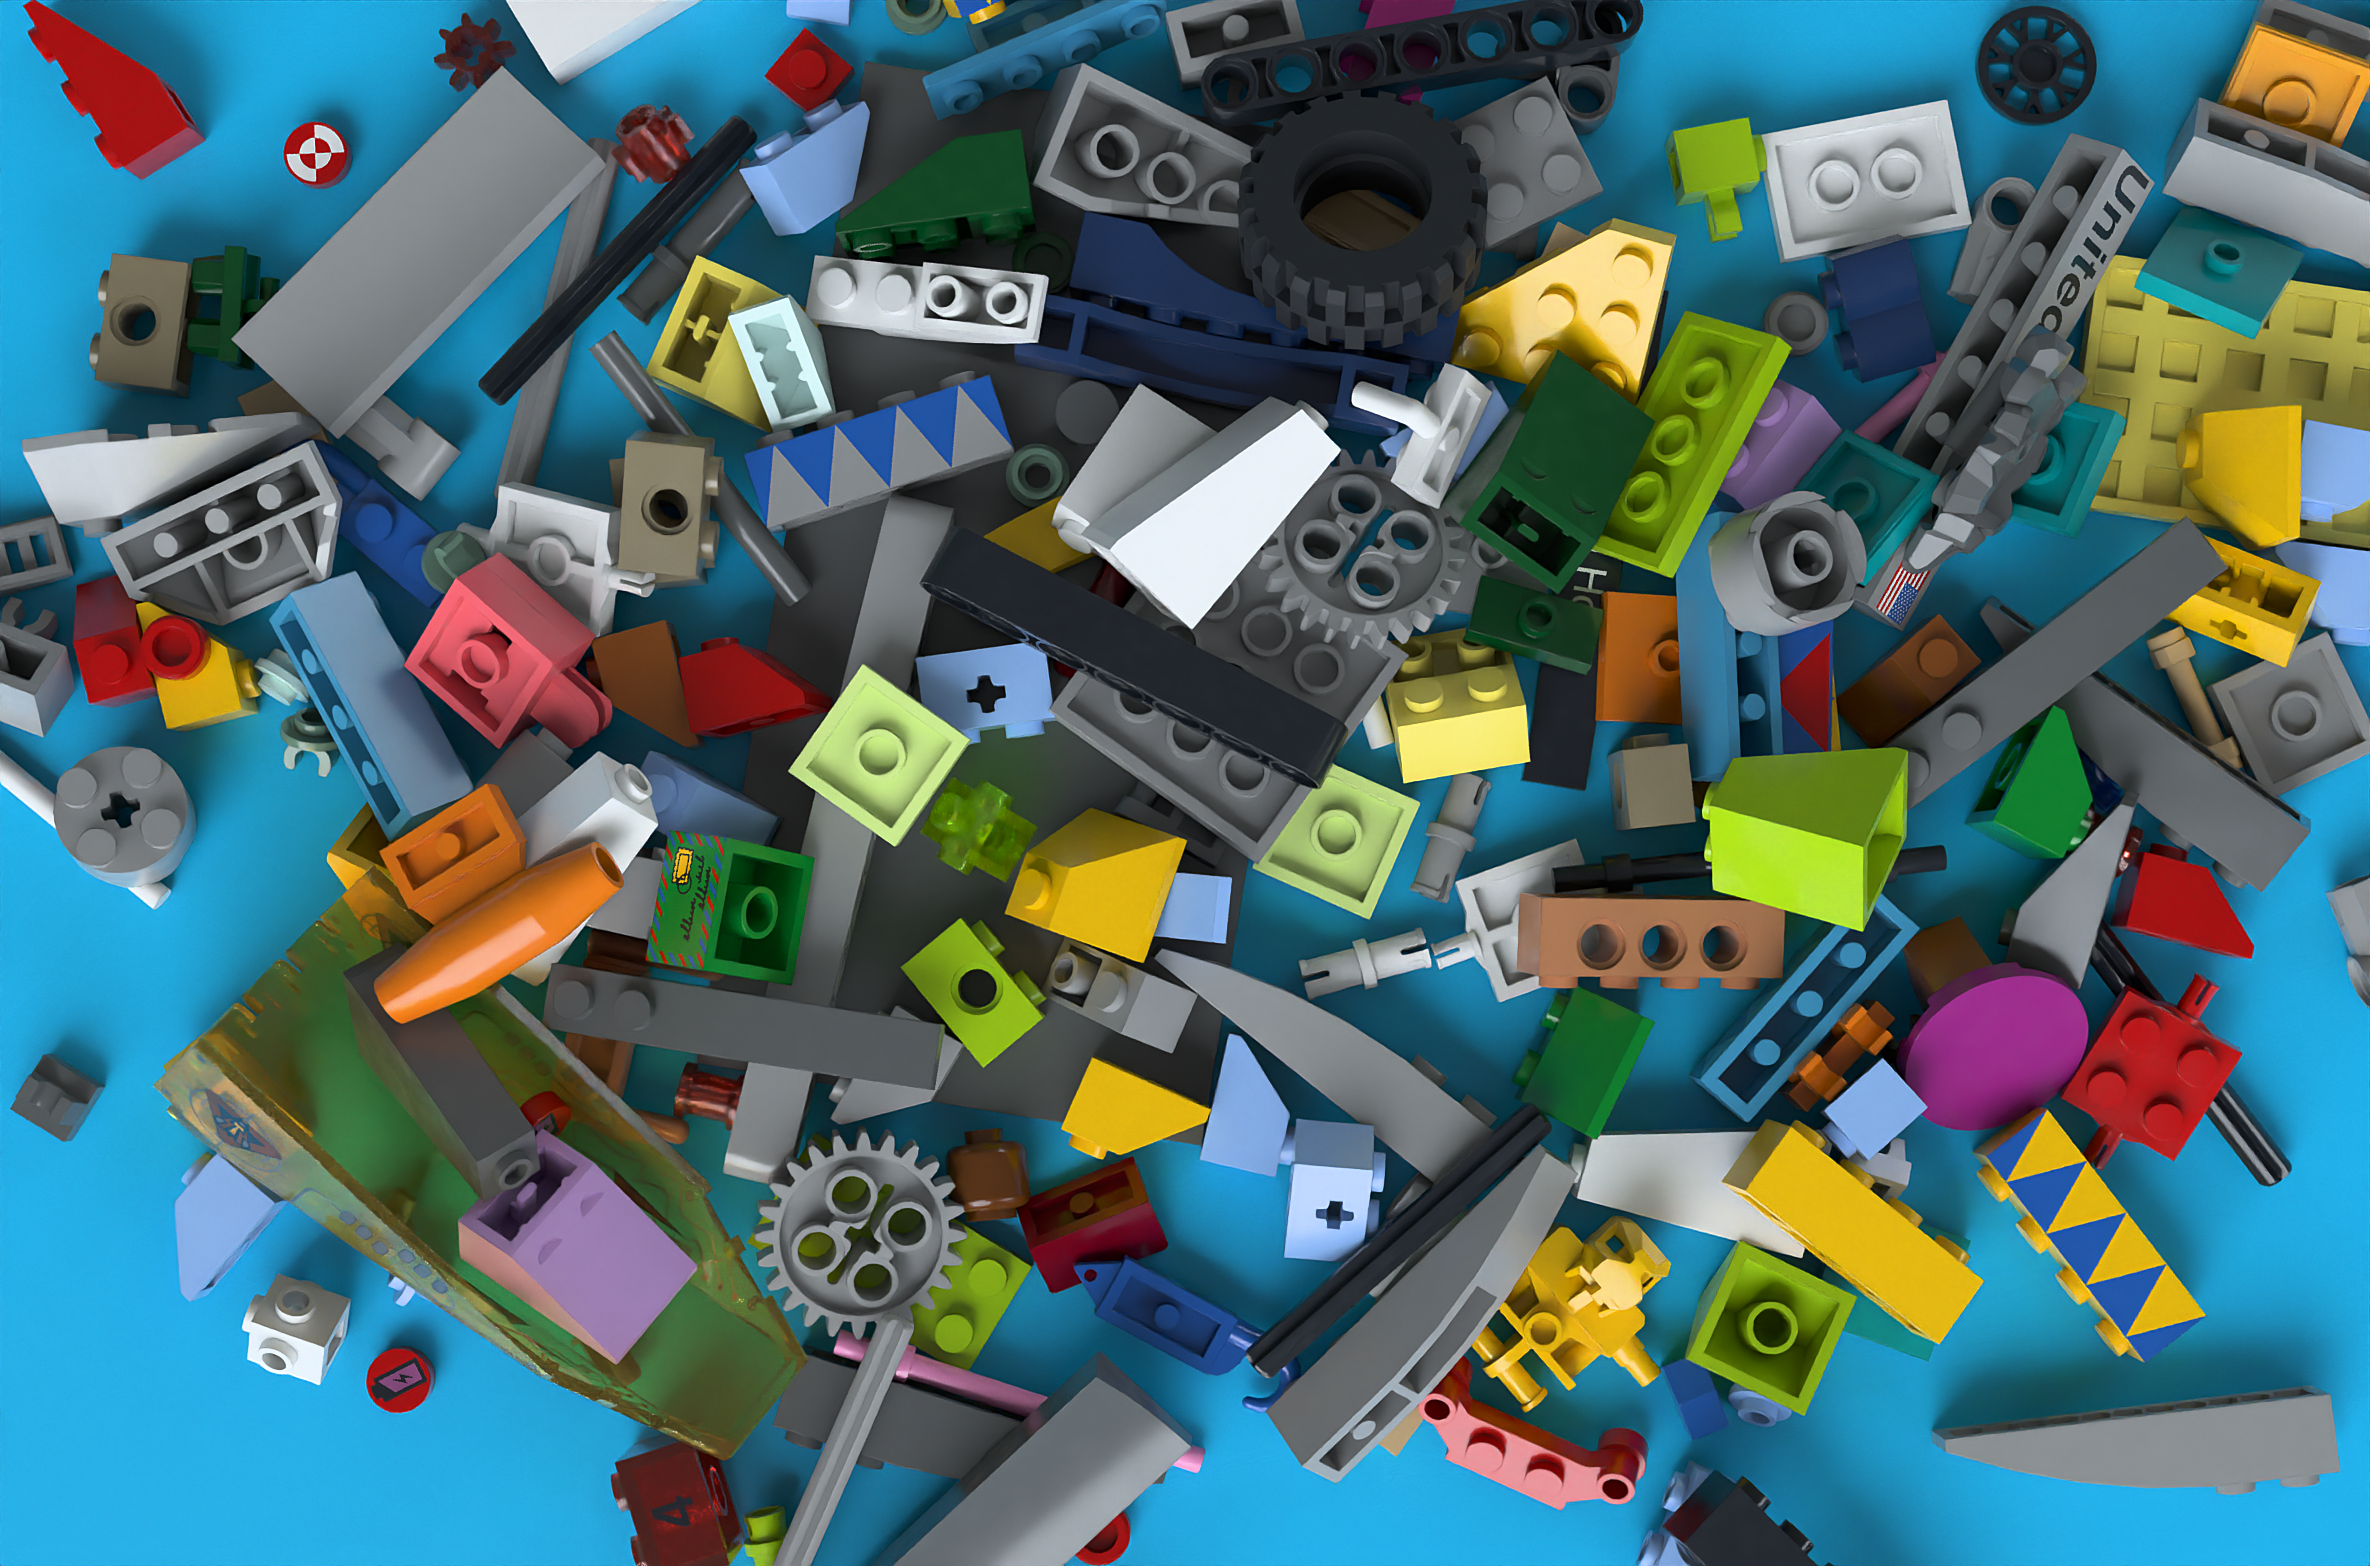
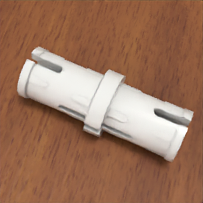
(1365, 963)

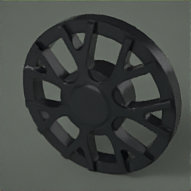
(2035, 66)

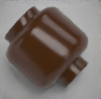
(988, 1175)

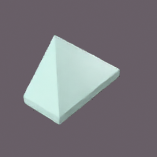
(785, 362)

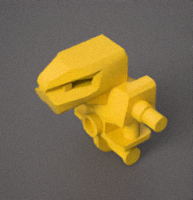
(1576, 1306)

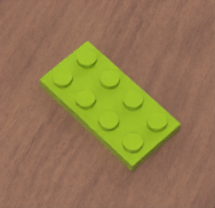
(1703, 408)
(962, 1314)

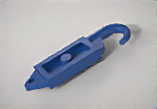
(380, 524)
(1176, 1320)

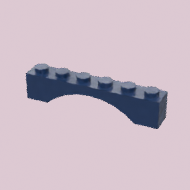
(1133, 270)
(1203, 367)

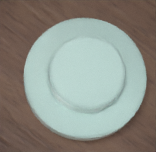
(281, 678)

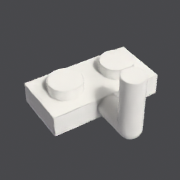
(1439, 428)

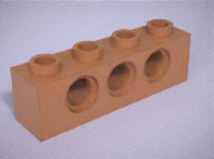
(1555, 922)

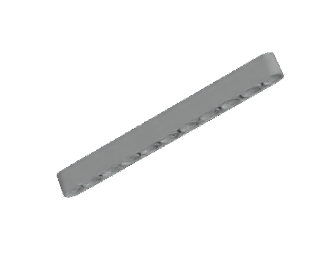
(888, 640)

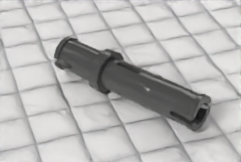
(698, 237)

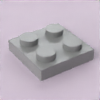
(1528, 161)
(2293, 718)

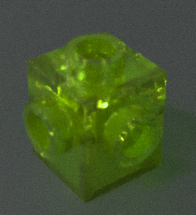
(978, 829)

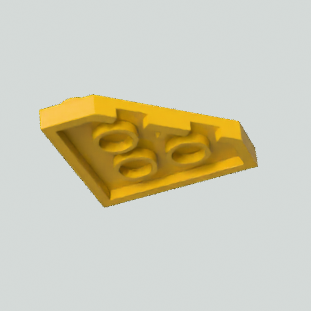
(1585, 300)

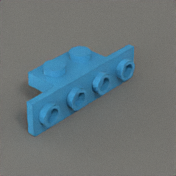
(1035, 41)

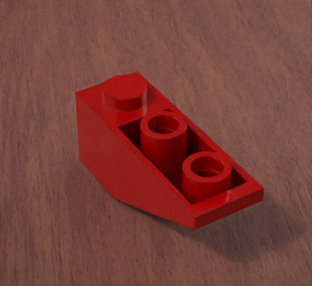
(132, 106)

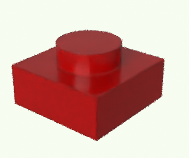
(809, 72)

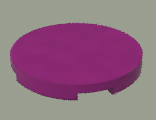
(1993, 1046)

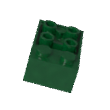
(956, 195)
(1551, 471)

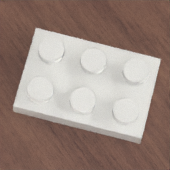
(1864, 181)

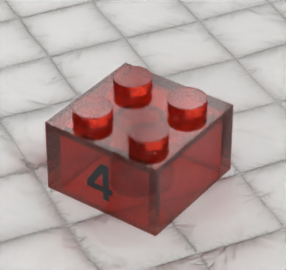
(677, 1504)

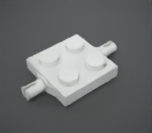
(565, 549)
(1493, 916)

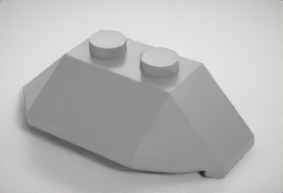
(235, 541)

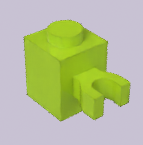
(1712, 167)

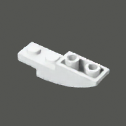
(928, 300)

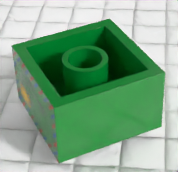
(730, 907)

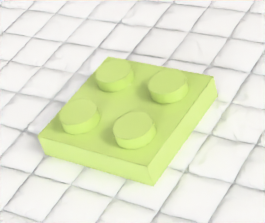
(880, 755)
(1342, 841)

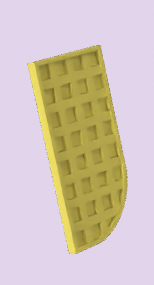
(2171, 365)

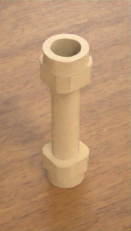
(2172, 652)

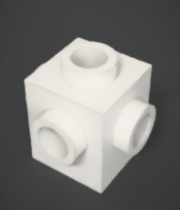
(296, 1328)

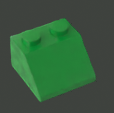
(2036, 791)
(1581, 1059)

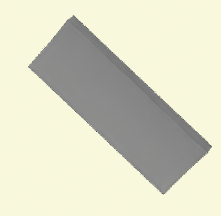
(419, 252)

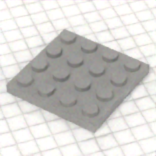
(1199, 776)

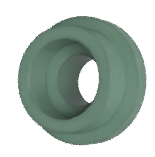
(916, 24)
(1032, 456)

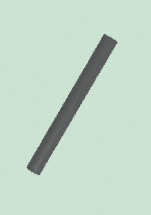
(730, 505)

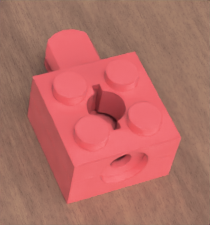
(513, 686)

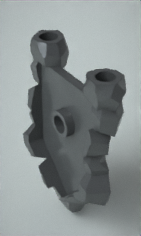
(1998, 458)

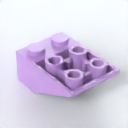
(576, 1250)

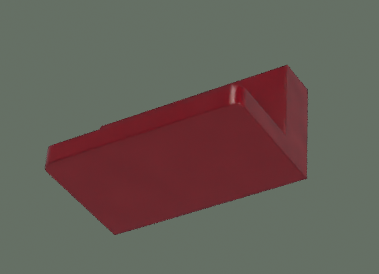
(1091, 1221)

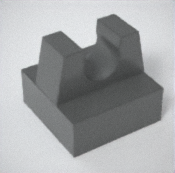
(57, 1097)

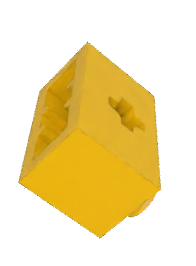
(2251, 605)

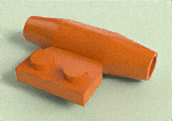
(485, 908)

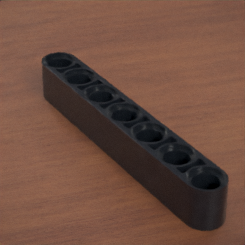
(1443, 34)
(1134, 657)

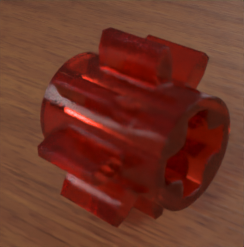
(459, 49)
(652, 143)

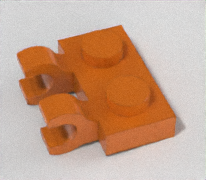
(1820, 1071)

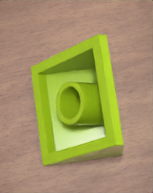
(1768, 1326)

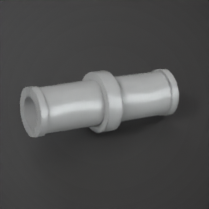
(1450, 837)

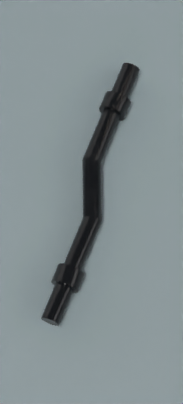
(1619, 872)

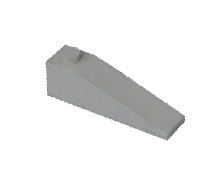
(1133, 154)
(117, 479)

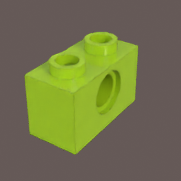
(939, 975)

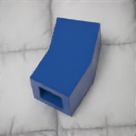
(1695, 1398)

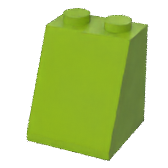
(1809, 830)

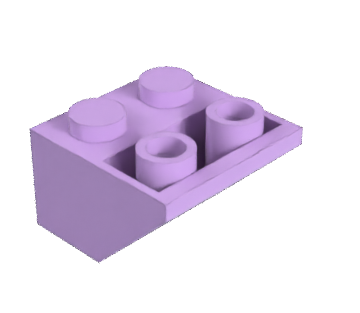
(1778, 449)

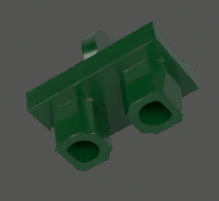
(237, 281)

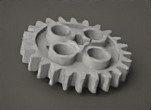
(1410, 581)
(808, 1206)

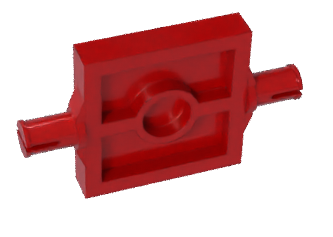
(2150, 1072)

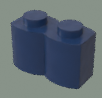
(1877, 309)

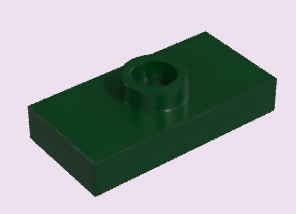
(1533, 624)

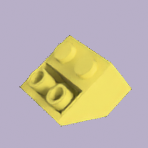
(699, 348)
(1455, 708)

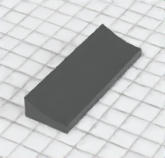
(1050, 1478)

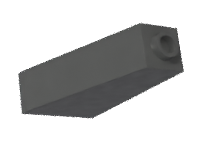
(443, 1085)

